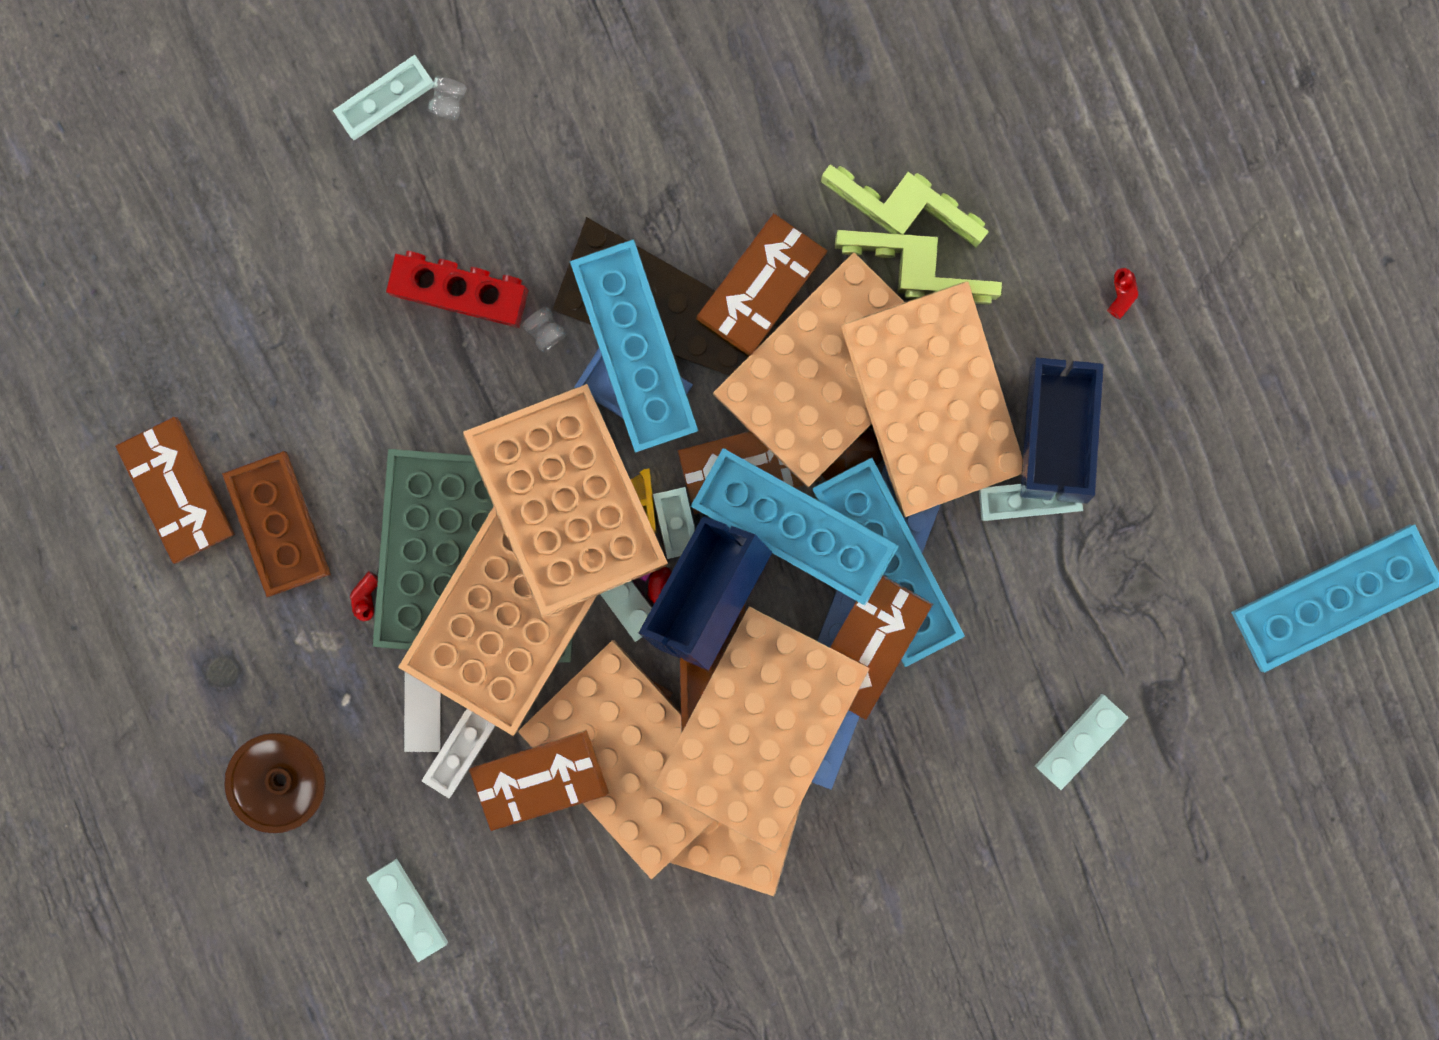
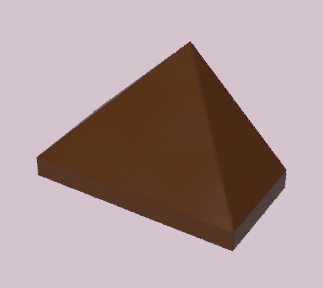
(859, 451)

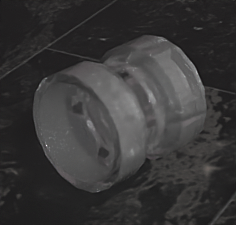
(446, 98)
(544, 329)

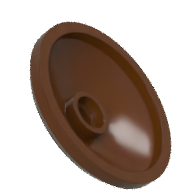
(254, 787)

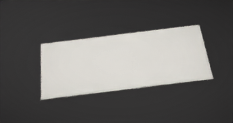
(421, 716)

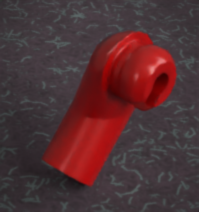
(1126, 292)
(656, 582)
(361, 597)

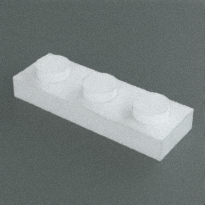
(458, 753)

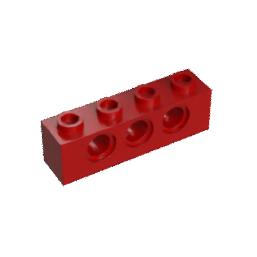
(405, 285)

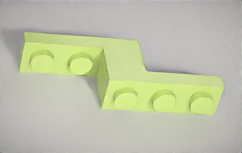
(905, 204)
(916, 263)

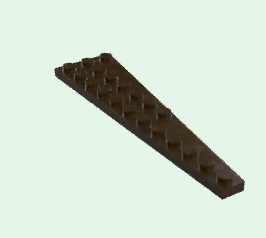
(676, 297)

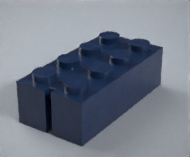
(1062, 430)
(705, 592)

